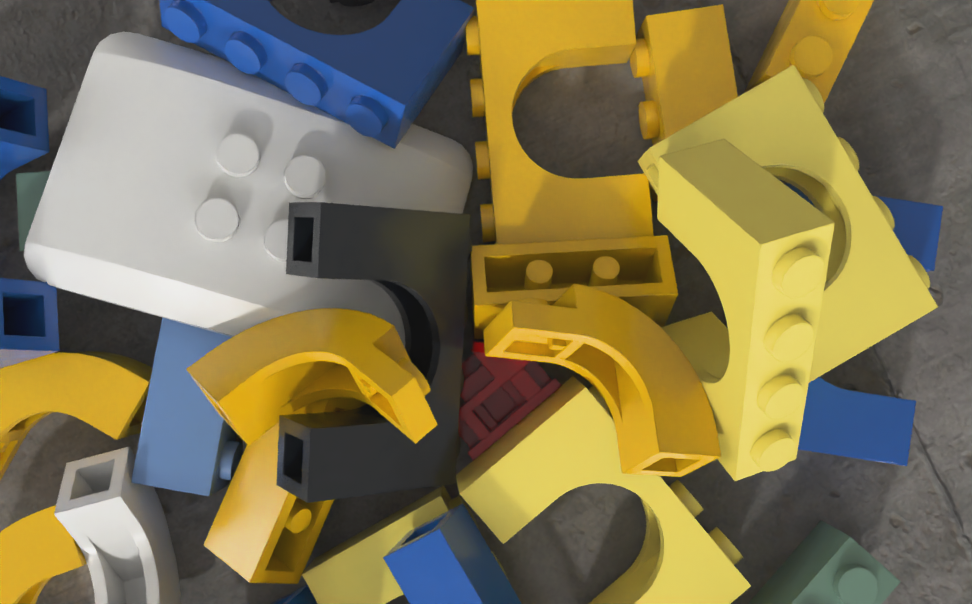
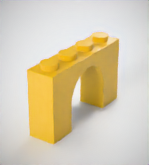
(516, 47)

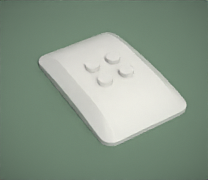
(185, 182)

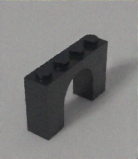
(423, 268)

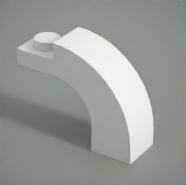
(119, 530)

